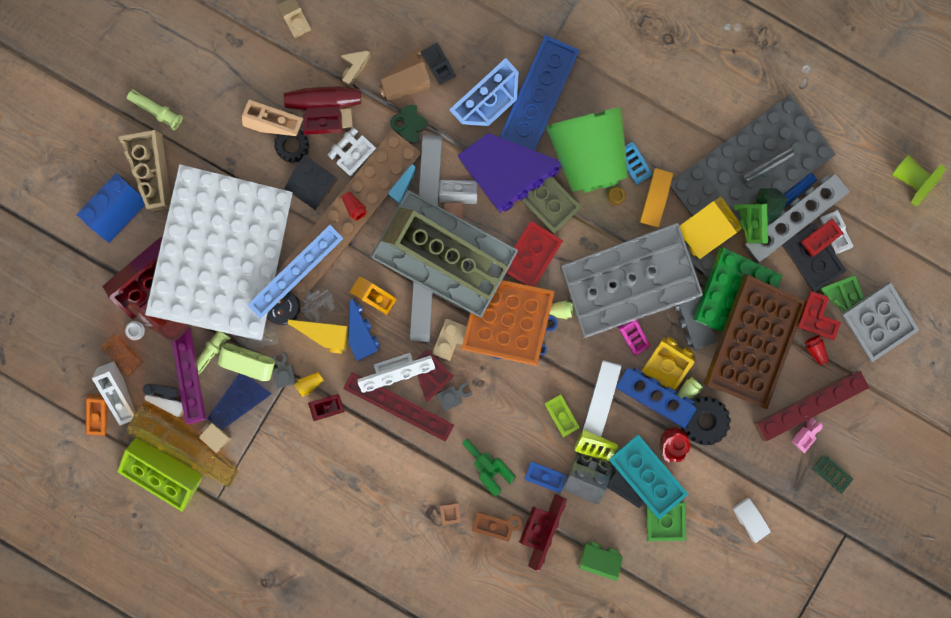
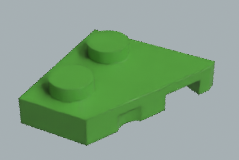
(754, 222)
(844, 293)

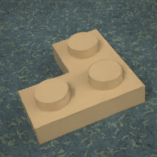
(450, 335)

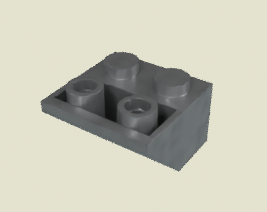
(588, 477)

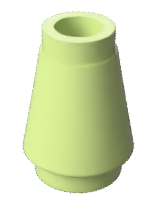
(562, 310)
(690, 388)

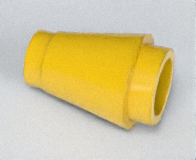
(308, 384)

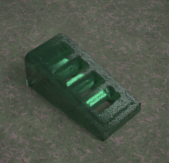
(821, 463)

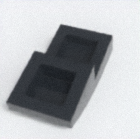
(438, 63)

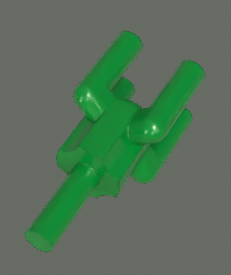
(489, 468)

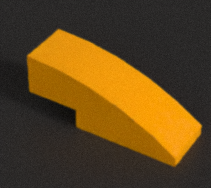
(656, 198)

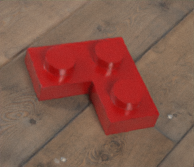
(813, 319)

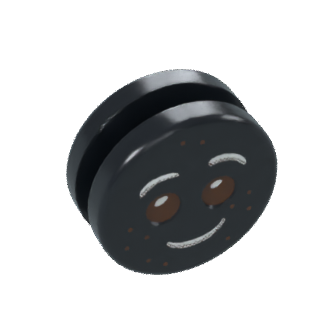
(286, 309)

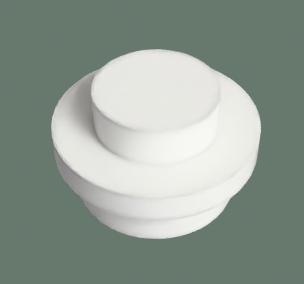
(135, 330)

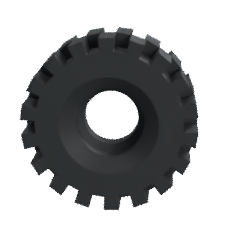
(720, 422)

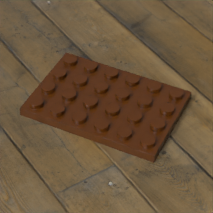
(755, 342)

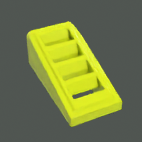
(591, 438)

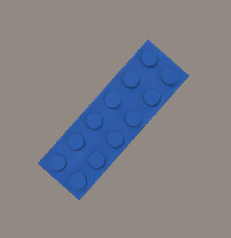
(539, 93)

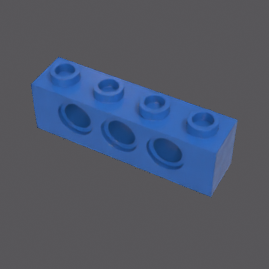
(679, 416)

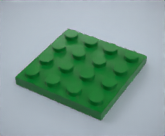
(724, 284)

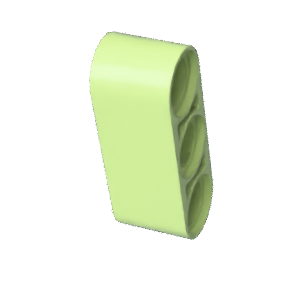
(246, 362)

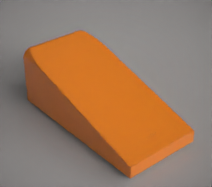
(96, 415)

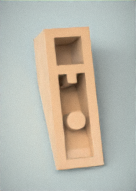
(270, 120)

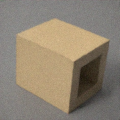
(214, 437)

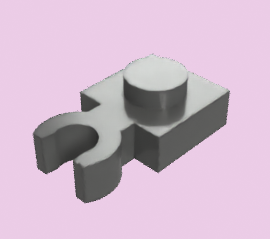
(284, 374)
(450, 397)

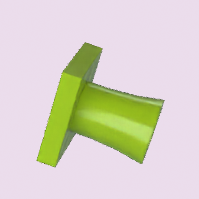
(918, 178)

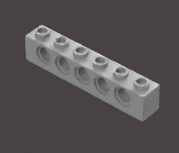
(836, 191)

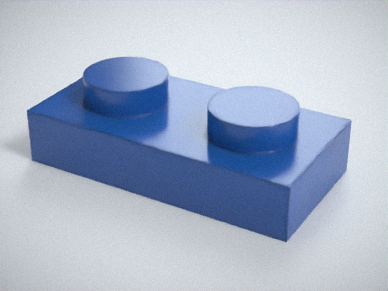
(545, 477)

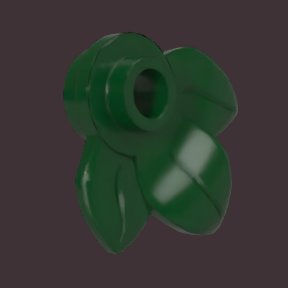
(411, 123)

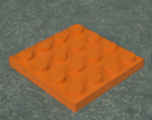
(511, 324)

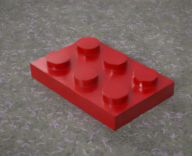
(534, 254)

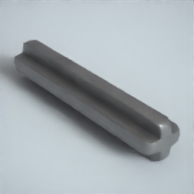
(768, 164)

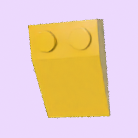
(327, 335)

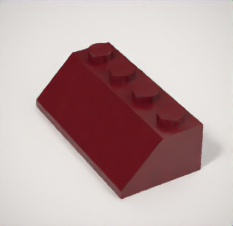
(134, 280)

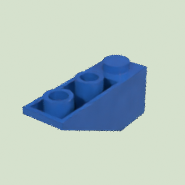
(360, 339)

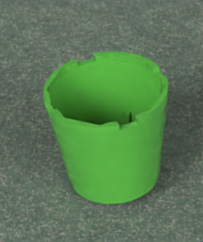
(591, 149)

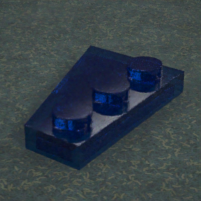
(238, 400)

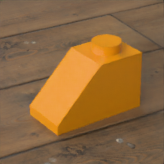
(373, 295)

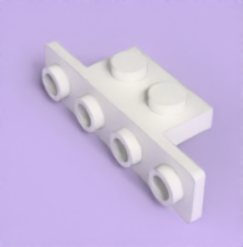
(395, 370)

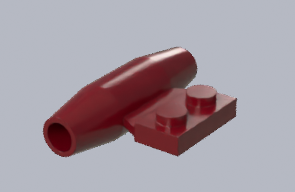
(322, 107)

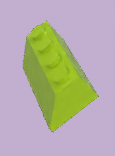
(159, 474)

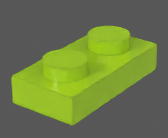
(561, 415)

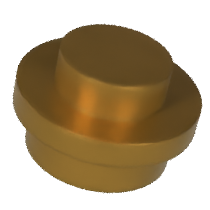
(616, 196)

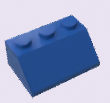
(112, 208)

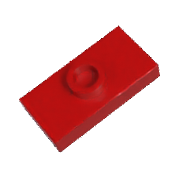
(822, 237)

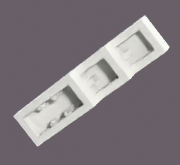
(602, 397)

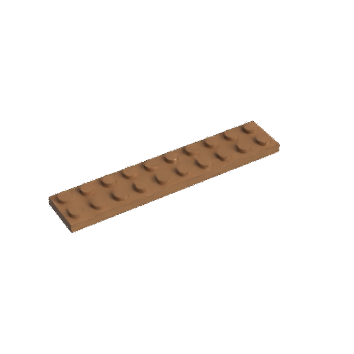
(370, 188)

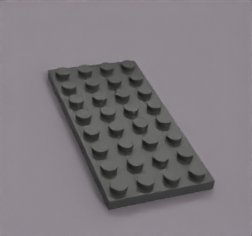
(722, 169)

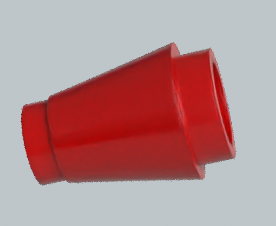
(354, 207)
(817, 349)

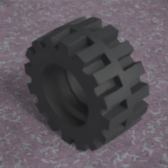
(295, 156)

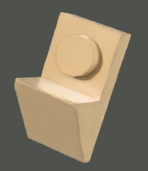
(294, 17)
(357, 62)

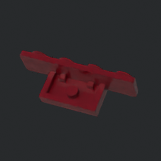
(540, 530)

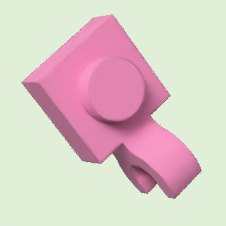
(806, 436)

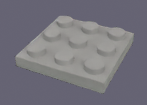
(880, 321)

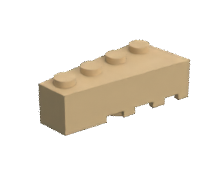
(149, 167)

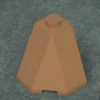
(406, 78)

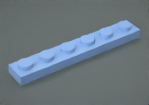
(294, 272)

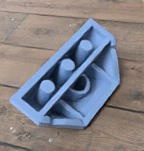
(489, 97)

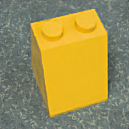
(710, 228)

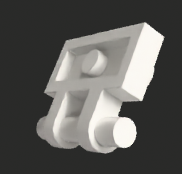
(355, 156)

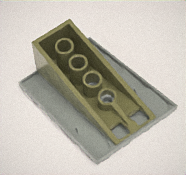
(444, 253)

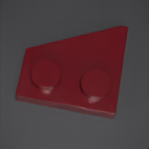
(435, 379)

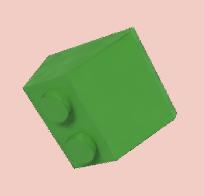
(600, 561)

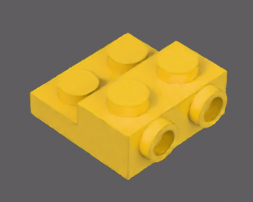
(669, 363)

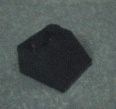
(310, 182)

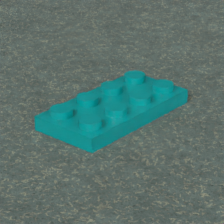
(648, 476)

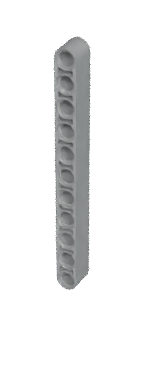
(430, 191)

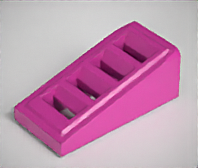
(623, 329)

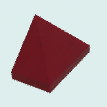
(326, 407)

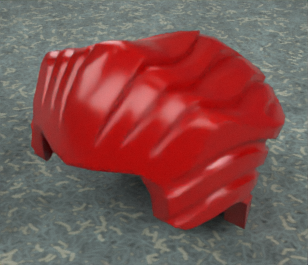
(674, 445)

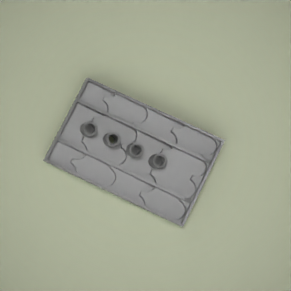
(646, 279)

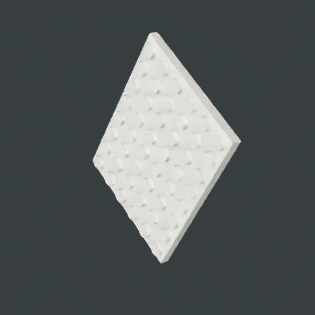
(218, 251)

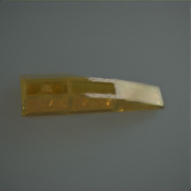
(179, 441)

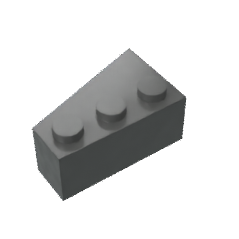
(696, 333)

